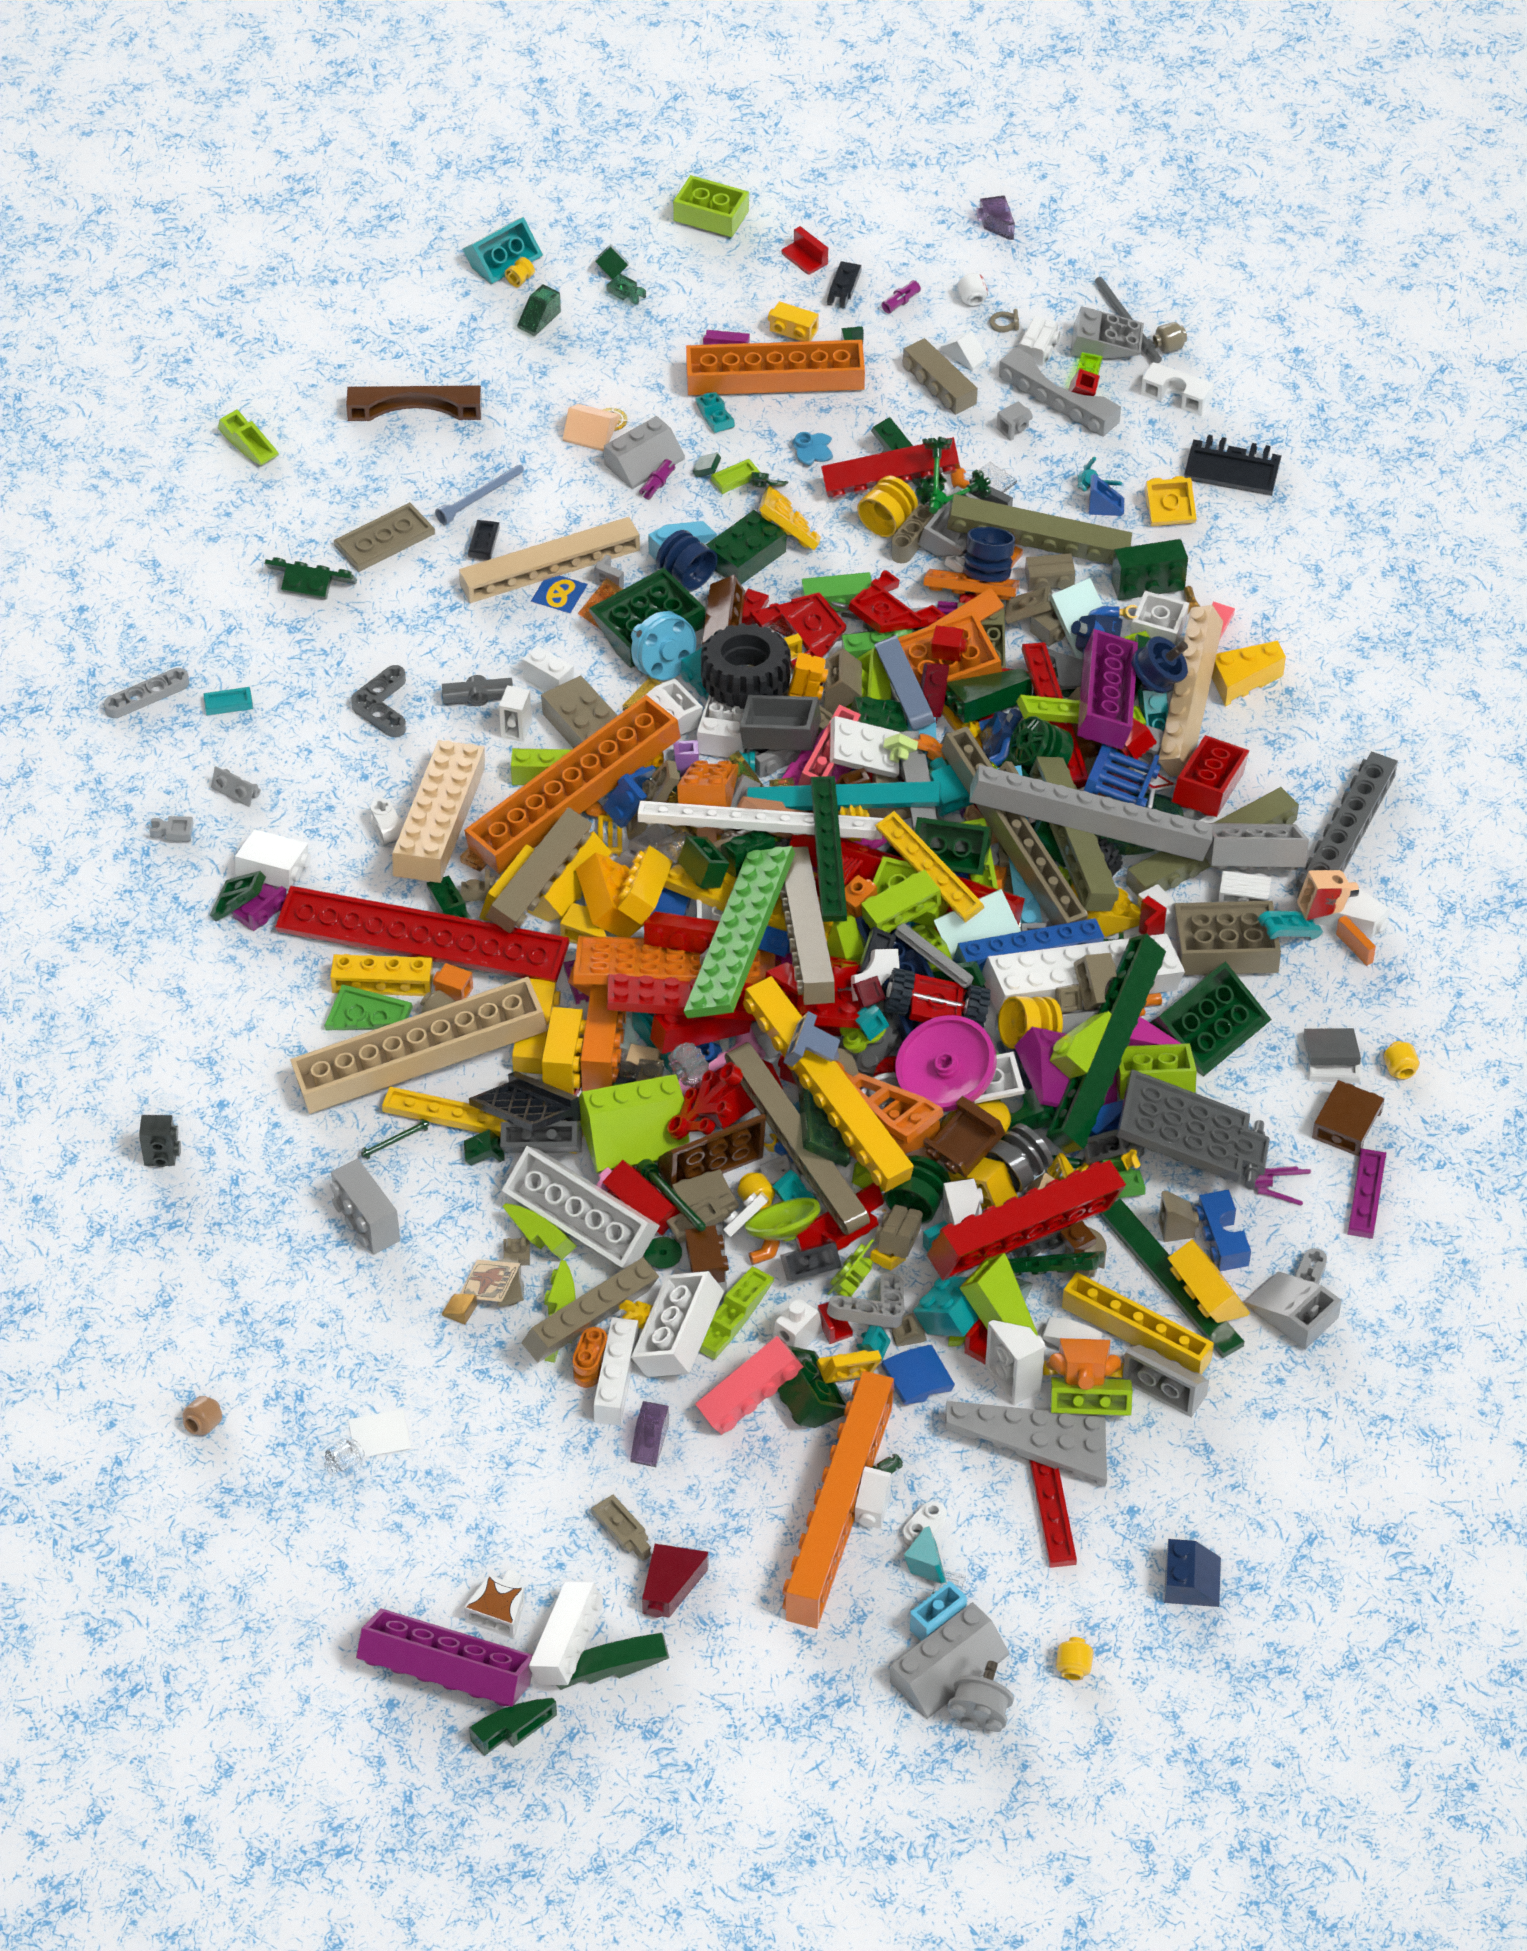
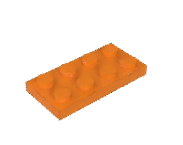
(960, 583)

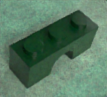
(1032, 1113)

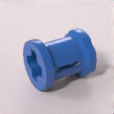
(713, 1048)

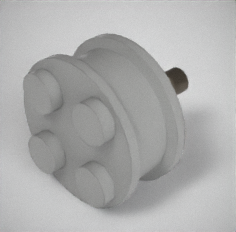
(981, 1701)

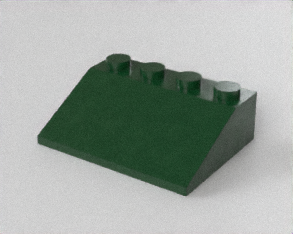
(639, 601)
(1213, 1017)

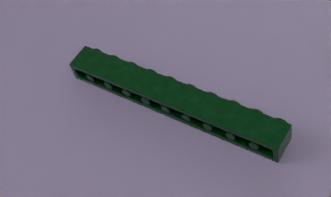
(1125, 1001)

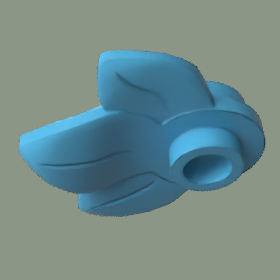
(812, 447)

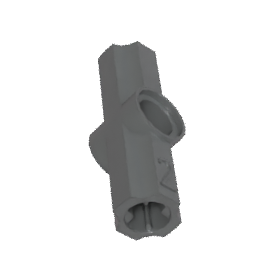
(475, 690)

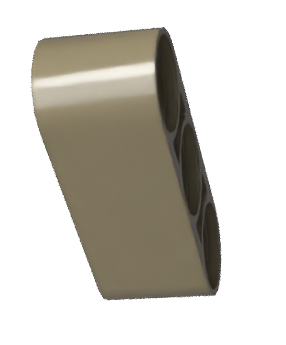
(908, 536)

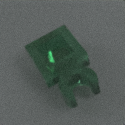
(625, 287)

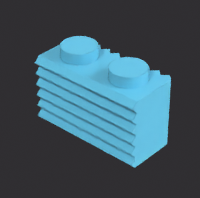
(937, 1610)

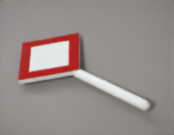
(1158, 784)

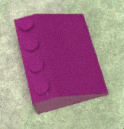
(1046, 1079)

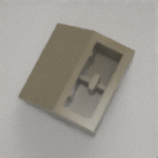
(842, 681)

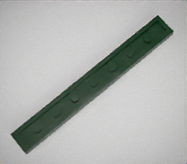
(828, 849)
(1156, 1262)

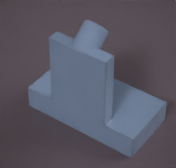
(812, 1039)

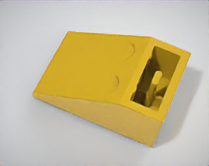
(1121, 917)

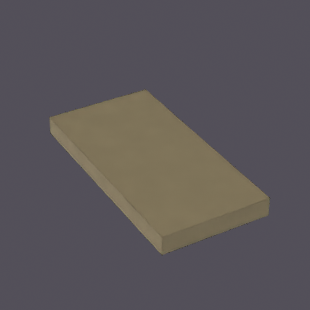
(384, 537)

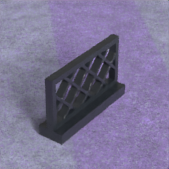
(526, 1101)

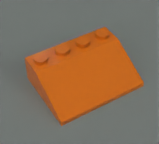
(977, 661)

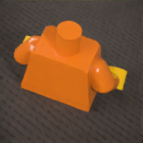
(1084, 1362)

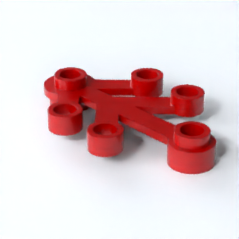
(682, 1124)

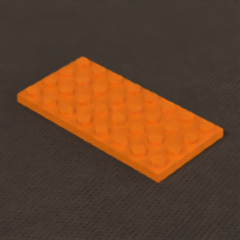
(628, 955)

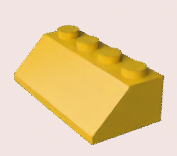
(568, 888)

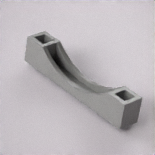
(1091, 411)

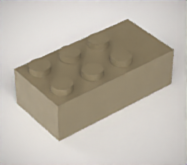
(576, 710)

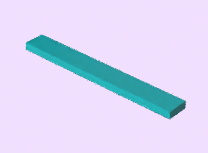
(867, 795)

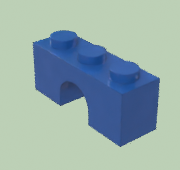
(1226, 1248)

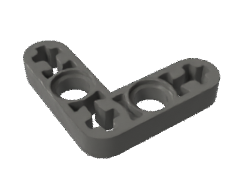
(374, 701)

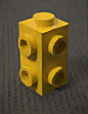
(793, 322)

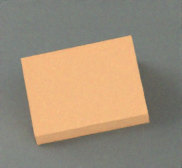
(589, 426)

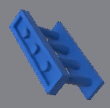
(1104, 763)

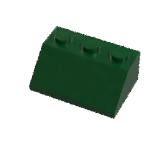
(958, 845)
(808, 1395)

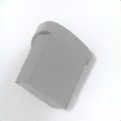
(649, 837)

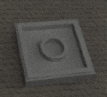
(1332, 1046)

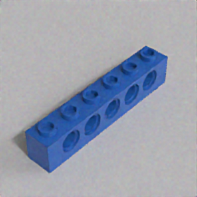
(1037, 939)

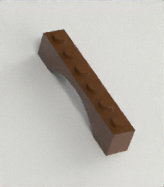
(369, 402)

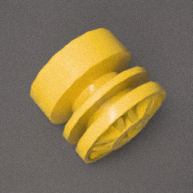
(887, 506)
(1022, 1013)

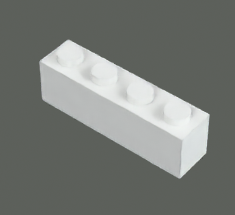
(615, 1371)
(566, 1633)

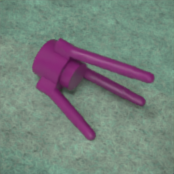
(1266, 1180)

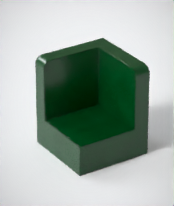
(611, 261)

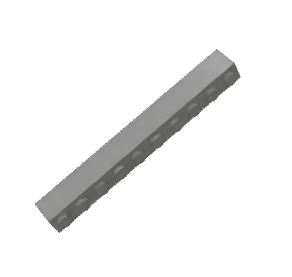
(1090, 813)

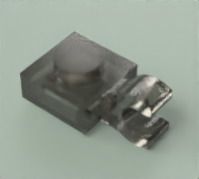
(645, 1070)

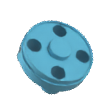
(662, 644)

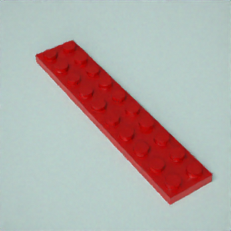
(670, 997)

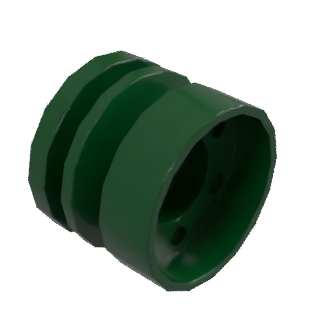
(1039, 739)
(923, 1190)

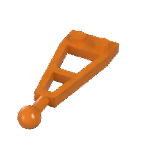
(909, 1124)

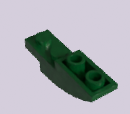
(892, 439)

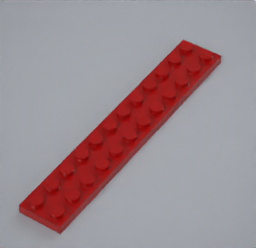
(422, 934)

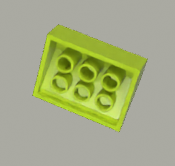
(630, 1121)

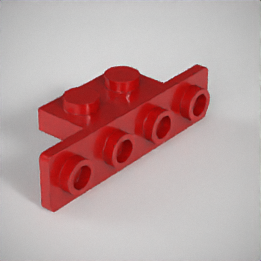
(825, 1228)

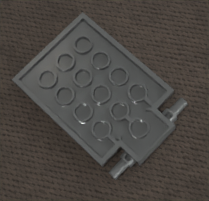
(1192, 1129)

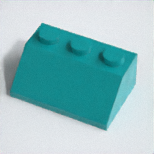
(501, 249)

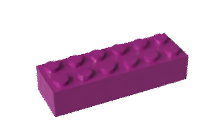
(1107, 689)
(445, 1657)

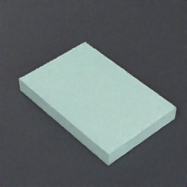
(1072, 604)
(992, 921)

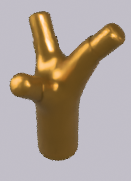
(1190, 598)

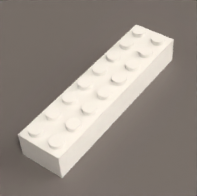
(1041, 971)

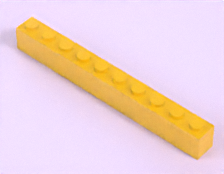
(830, 1089)

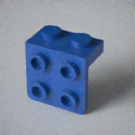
(625, 799)

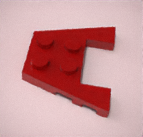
(885, 611)
(810, 618)

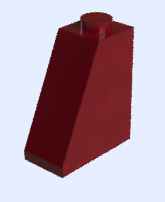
(671, 1578)

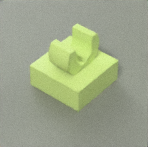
(900, 747)

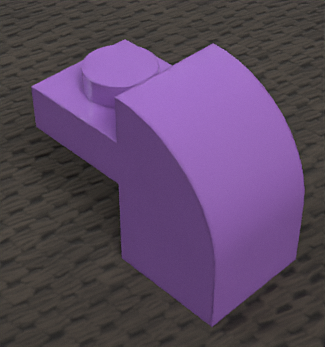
(684, 754)

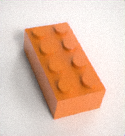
(601, 1041)

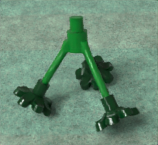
(932, 490)

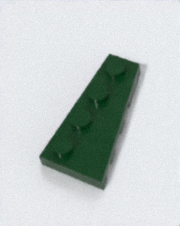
(1060, 1263)

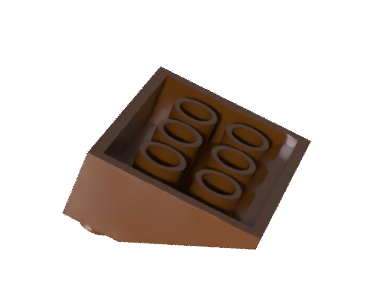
(720, 1150)

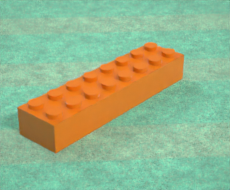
(775, 367)

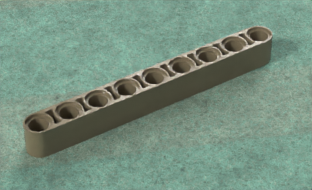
(786, 1125)

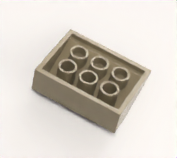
(1225, 932)

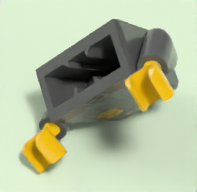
(1108, 1147)

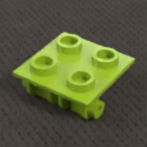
(853, 1272)

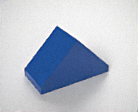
(1104, 499)

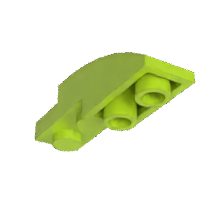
(560, 1295)

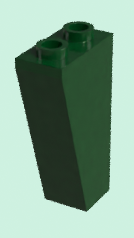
(986, 694)

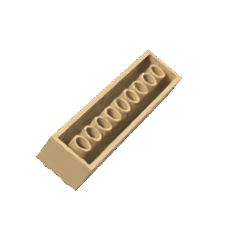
(419, 1045)

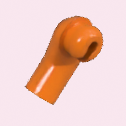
(958, 479)

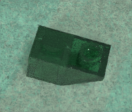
(540, 310)

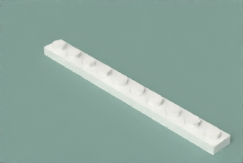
(750, 819)

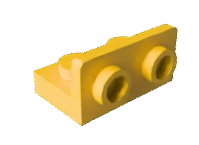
(848, 1365)

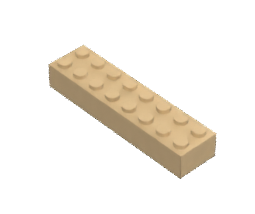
(438, 811)

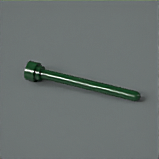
(650, 1171)

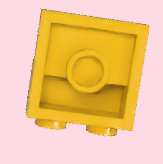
(1170, 501)

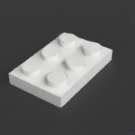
(861, 746)

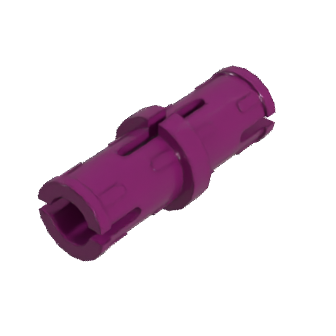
(892, 302)
(657, 479)

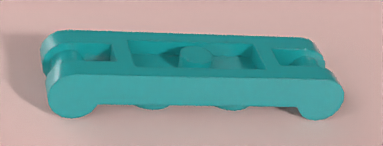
(1289, 924)

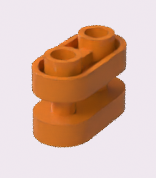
(589, 1357)

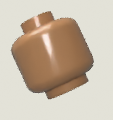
(202, 1415)

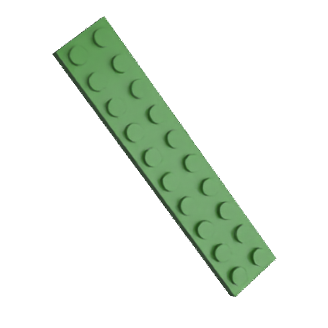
(739, 932)

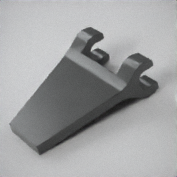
(1067, 670)

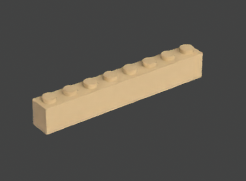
(549, 559)
(1191, 694)

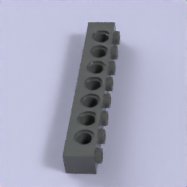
(1353, 816)

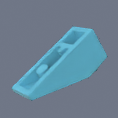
(698, 529)

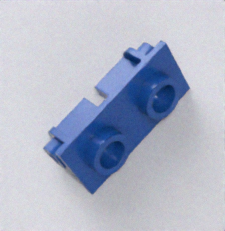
(775, 941)

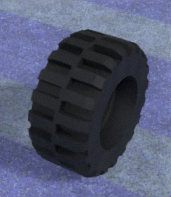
(745, 646)

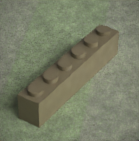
(539, 870)
(589, 1309)

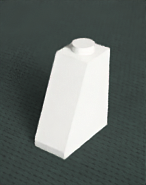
(1363, 911)

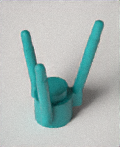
(1084, 476)

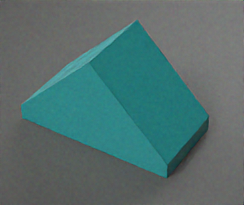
(924, 1557)

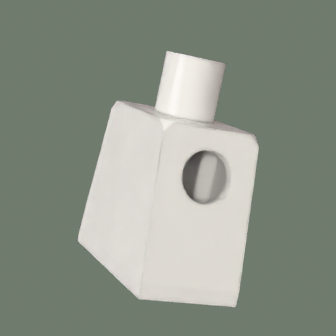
(798, 1324)

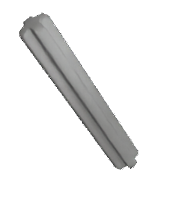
(934, 955)

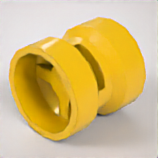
(519, 272)

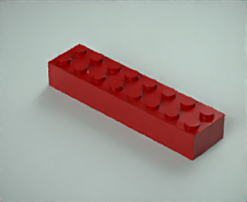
(1025, 1219)

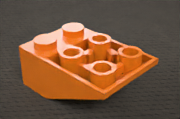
(708, 784)

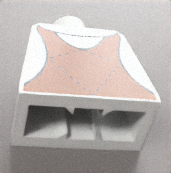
(497, 1604)

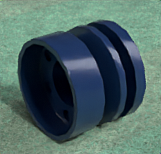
(989, 554)
(687, 559)

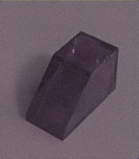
(996, 216)
(650, 1433)

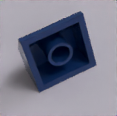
(1191, 1574)

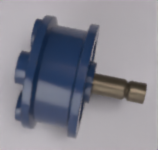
(1160, 664)

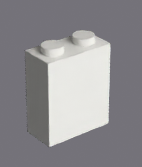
(273, 855)

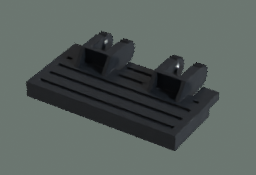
(1233, 467)

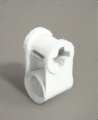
(385, 820)

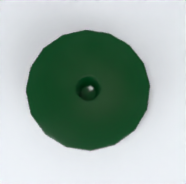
(663, 1252)

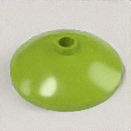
(783, 1219)

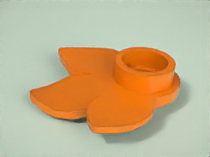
(931, 745)

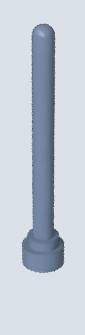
(447, 512)

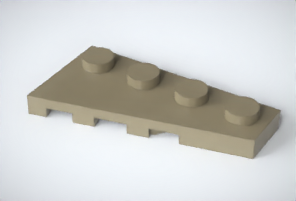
(657, 791)

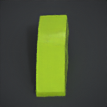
(247, 438)
(540, 1230)

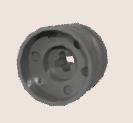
(1023, 1155)

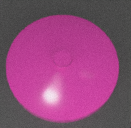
(947, 1060)

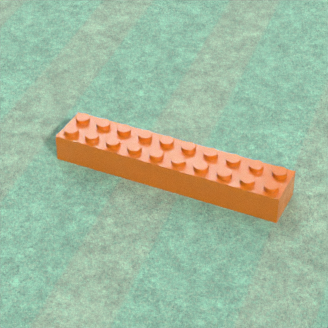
(573, 782)
(836, 1501)

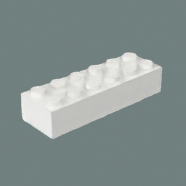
(580, 1207)

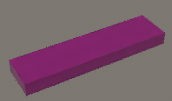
(1367, 1193)

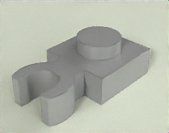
(176, 828)

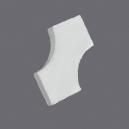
(881, 965)

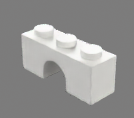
(1164, 380)

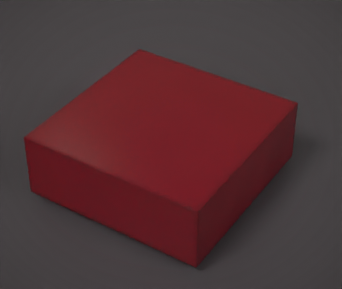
(868, 991)

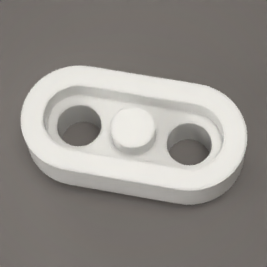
(924, 1519)

